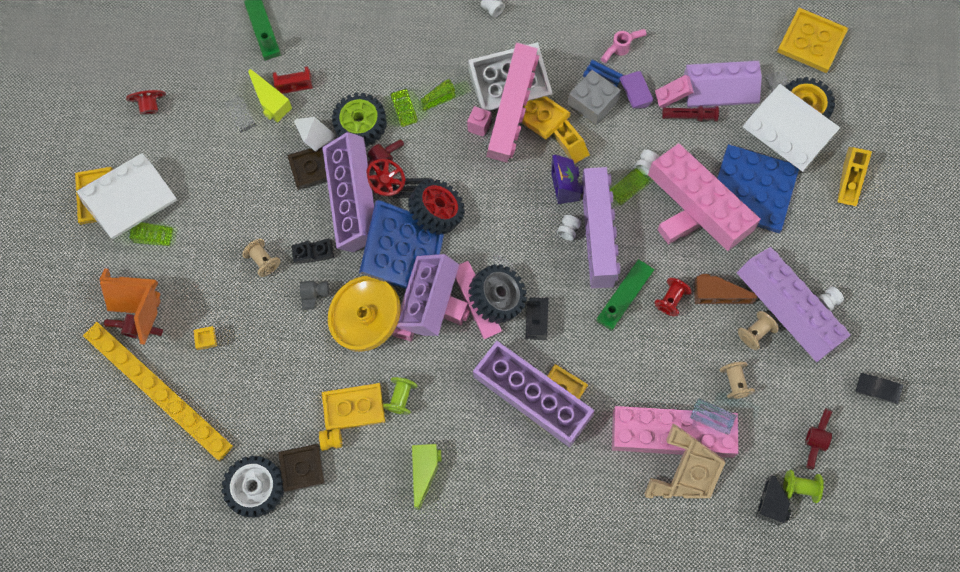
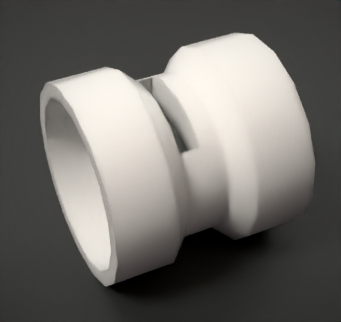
(494, 7)
(646, 160)
(568, 228)
(831, 298)

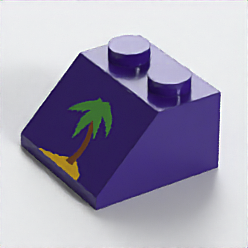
(565, 180)

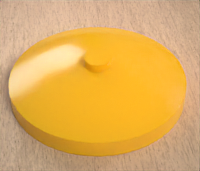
(363, 314)

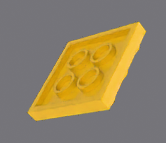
(812, 40)

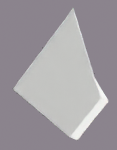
(314, 132)

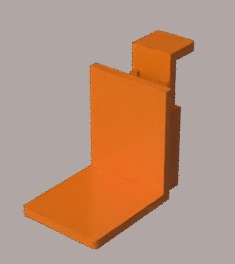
(132, 296)

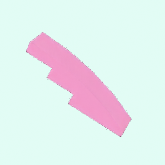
(463, 279)

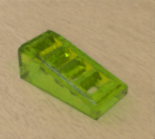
(439, 95)
(407, 117)
(144, 227)

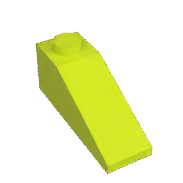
(272, 101)

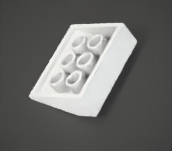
(490, 75)
(791, 127)
(126, 196)

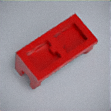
(293, 82)

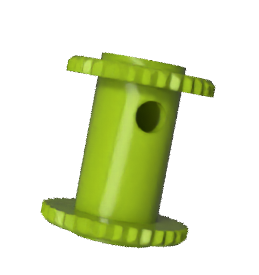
(400, 395)
(803, 486)

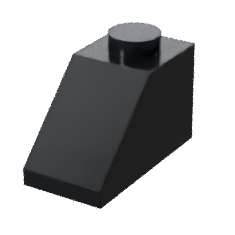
(773, 503)

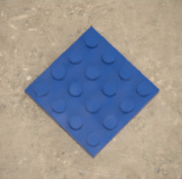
(760, 184)
(394, 244)

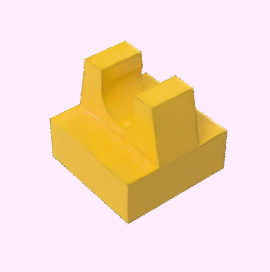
(205, 338)

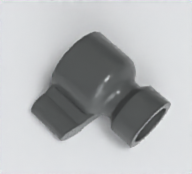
(310, 290)

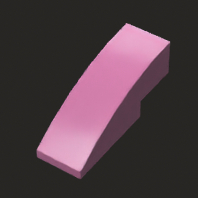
(677, 227)

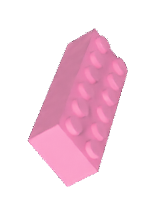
(513, 99)
(703, 197)
(647, 430)

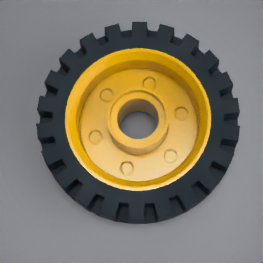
(813, 94)

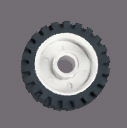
(239, 479)

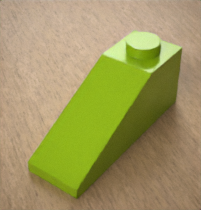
(425, 466)

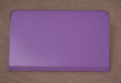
(636, 90)

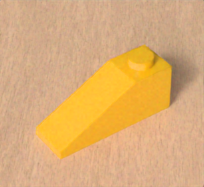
(571, 142)
(853, 175)

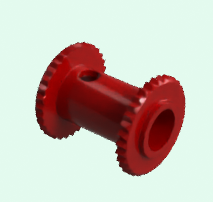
(672, 297)

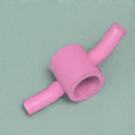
(622, 49)

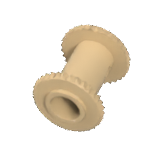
(256, 251)
(758, 330)
(737, 378)

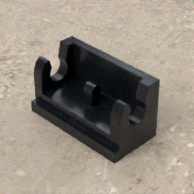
(537, 318)

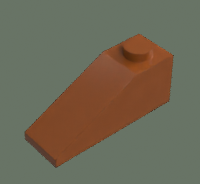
(719, 291)

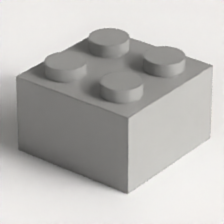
(594, 97)

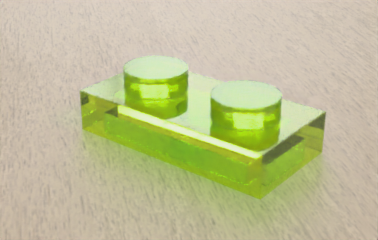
(629, 186)

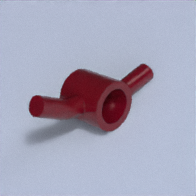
(380, 152)
(129, 328)
(818, 438)

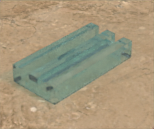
(729, 423)

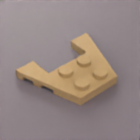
(696, 471)

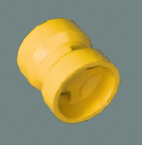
(330, 439)

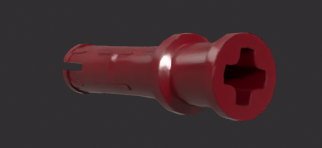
(700, 113)

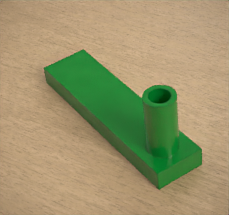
(262, 29)
(625, 295)

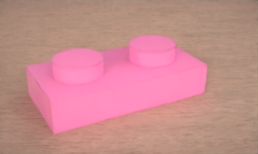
(674, 91)

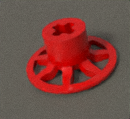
(146, 103)
(383, 179)

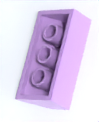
(724, 83)
(427, 294)

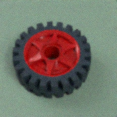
(436, 206)

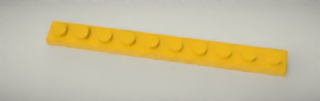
(158, 391)

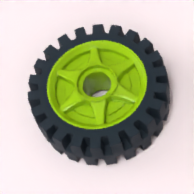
(356, 108)

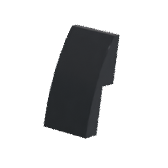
(312, 252)
(879, 388)

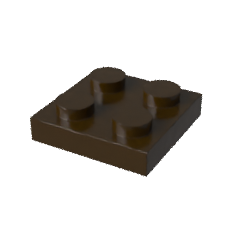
(308, 167)
(301, 468)

